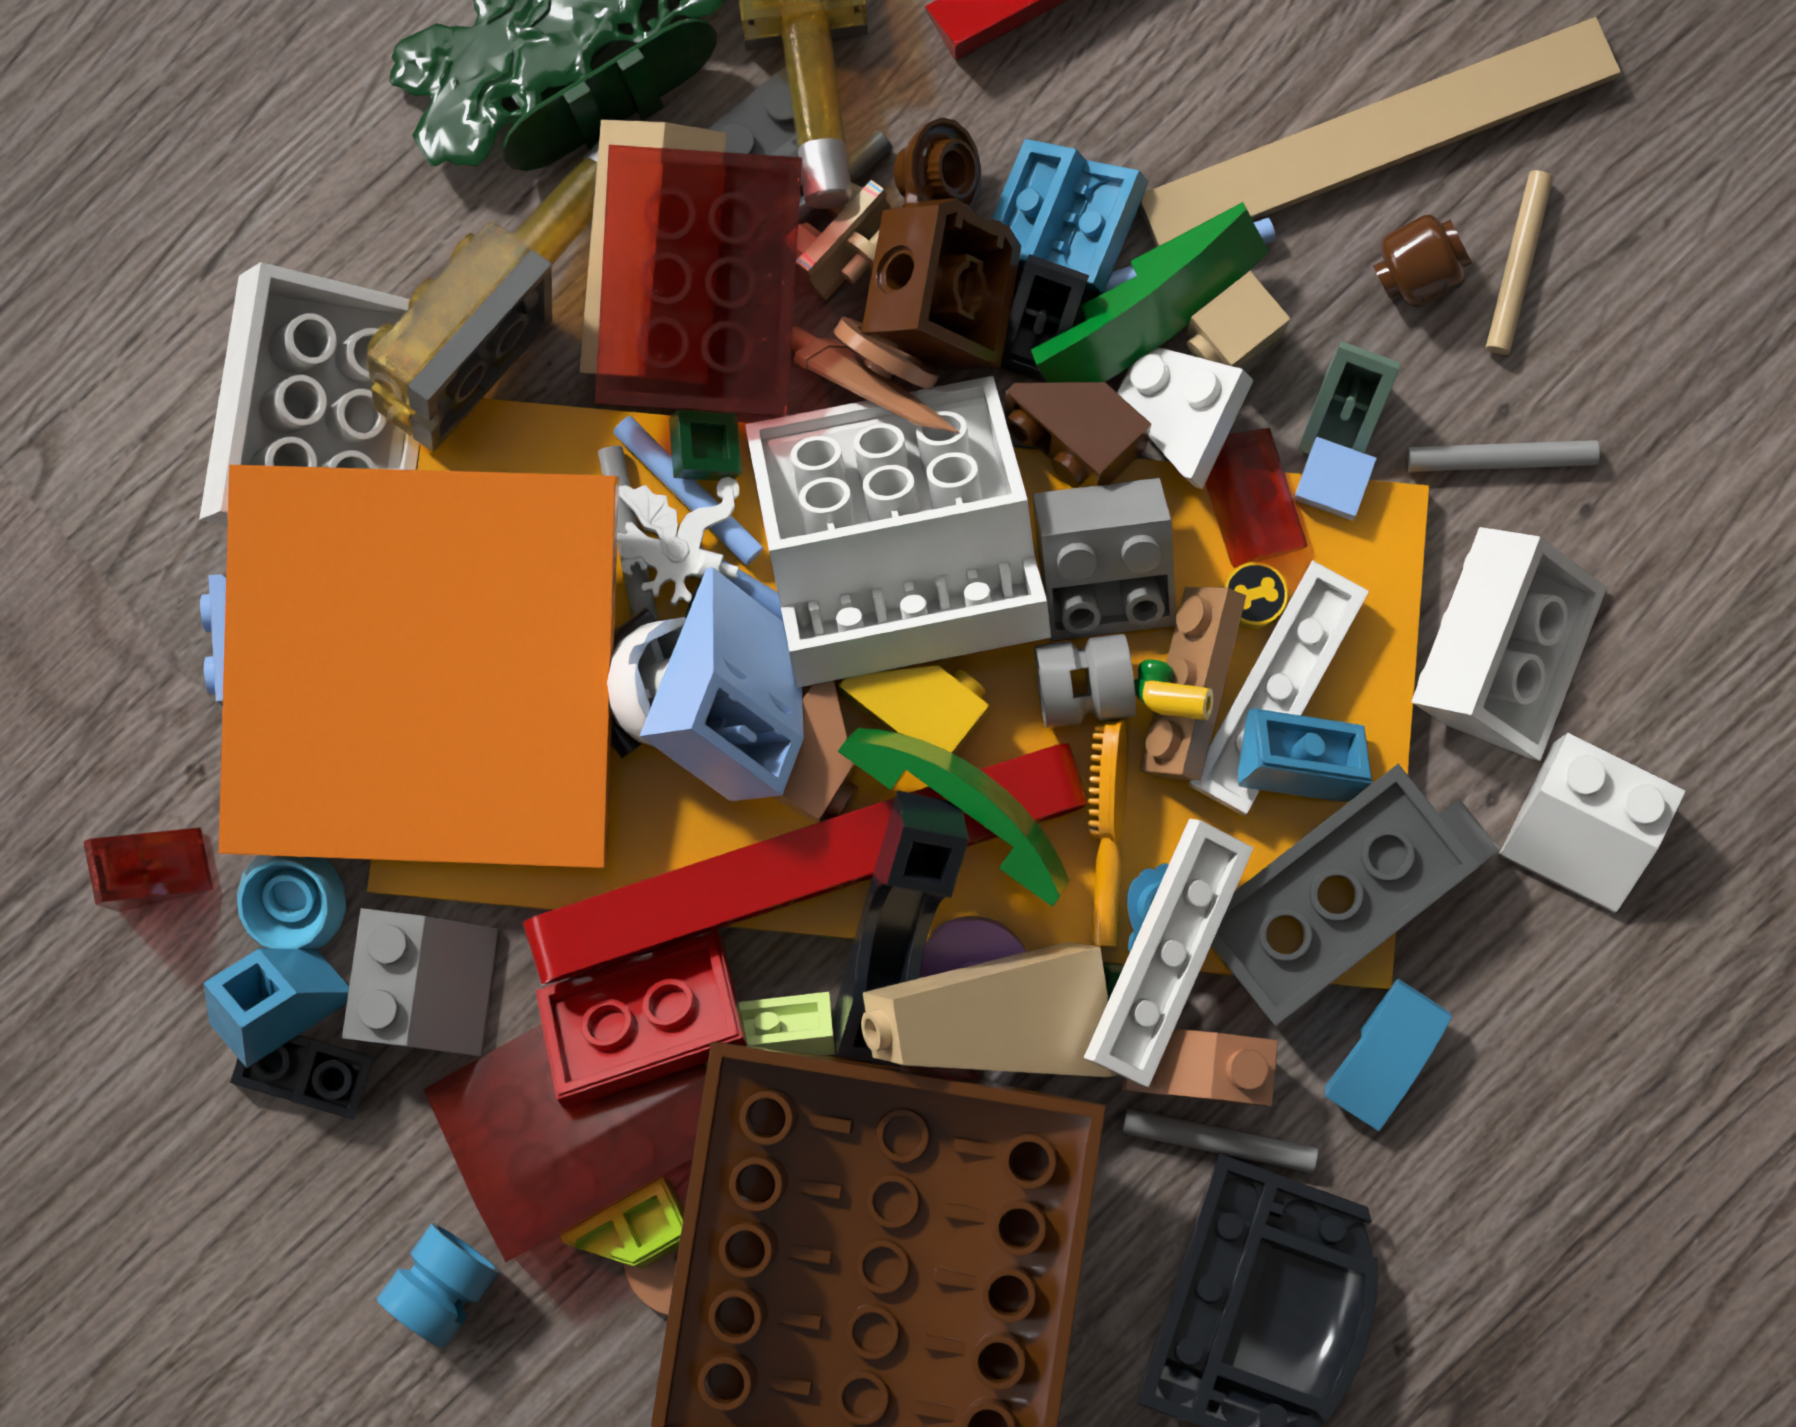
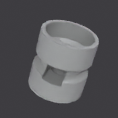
(1106, 674)

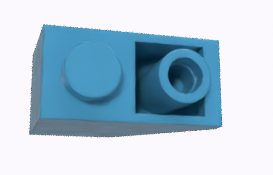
(272, 999)

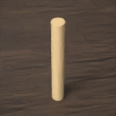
(1519, 262)

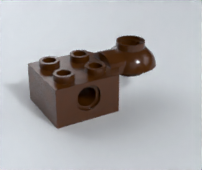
(938, 267)

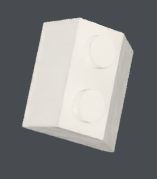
(1591, 822)

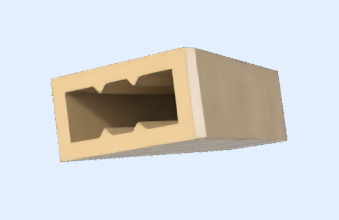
(996, 1015)

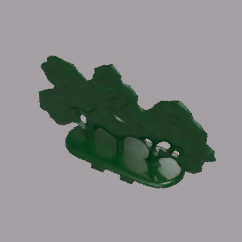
(537, 45)

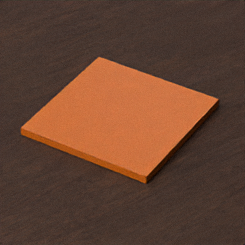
(418, 665)

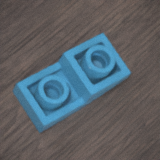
(1389, 1054)

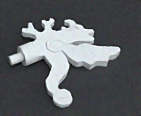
(677, 551)

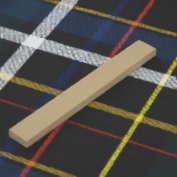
(1387, 131)

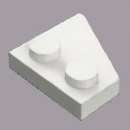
(1188, 404)

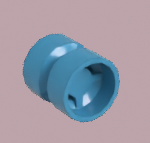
(438, 1285)

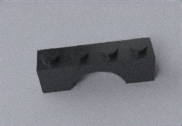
(909, 881)

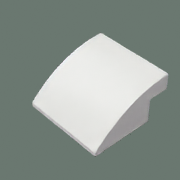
(897, 534)

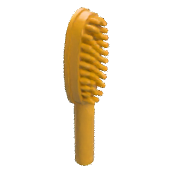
(1111, 816)

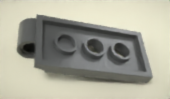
(1394, 857)

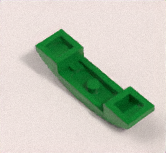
(892, 754)

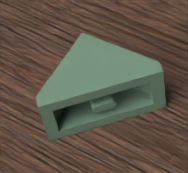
(1350, 398)

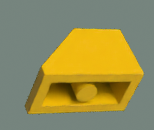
(921, 703)

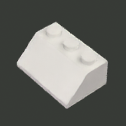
(1509, 642)

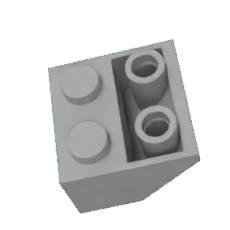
(1106, 558)

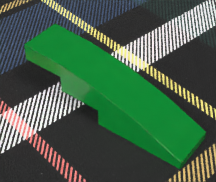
(1155, 304)

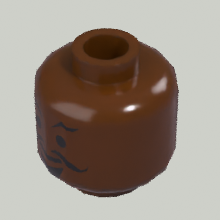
(1422, 261)

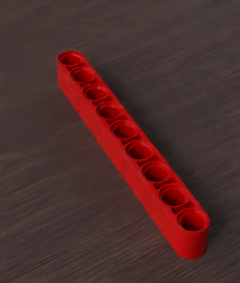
(766, 875)

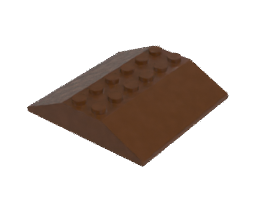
(875, 1248)

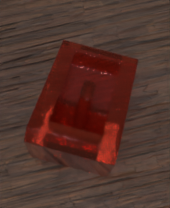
(147, 868)

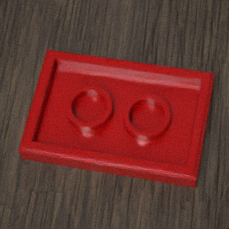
(639, 1018)

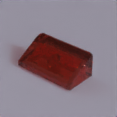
(1253, 499)

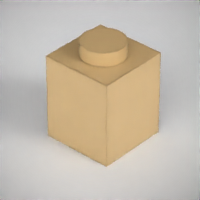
(1237, 324)

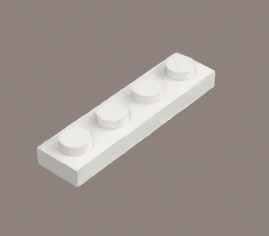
(1283, 674)
(1168, 952)

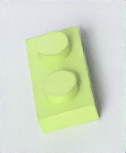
(790, 1023)

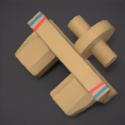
(846, 244)

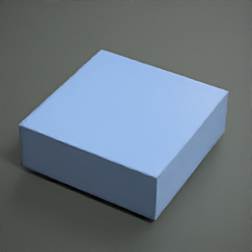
(1334, 478)

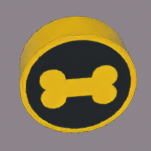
(1264, 592)

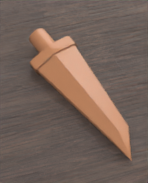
(845, 368)

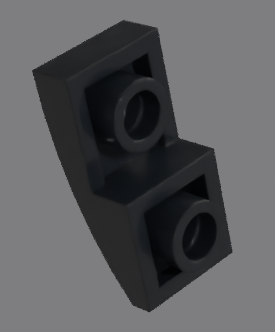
(310, 1075)

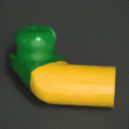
(1171, 699)

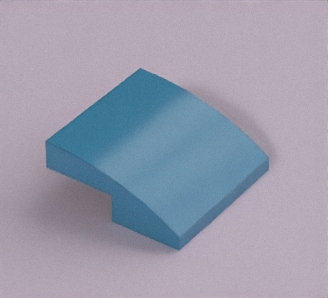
(1070, 209)

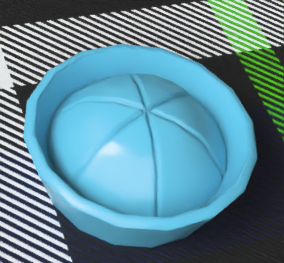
(291, 883)

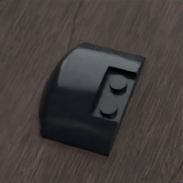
(1264, 1305)

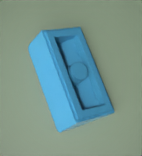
(1303, 756)

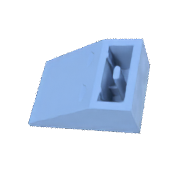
(729, 696)

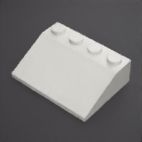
(301, 381)

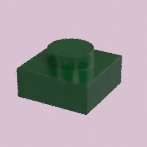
(704, 445)

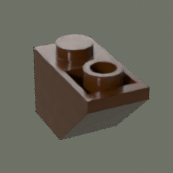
(1079, 427)

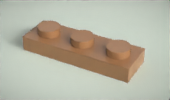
(1200, 658)

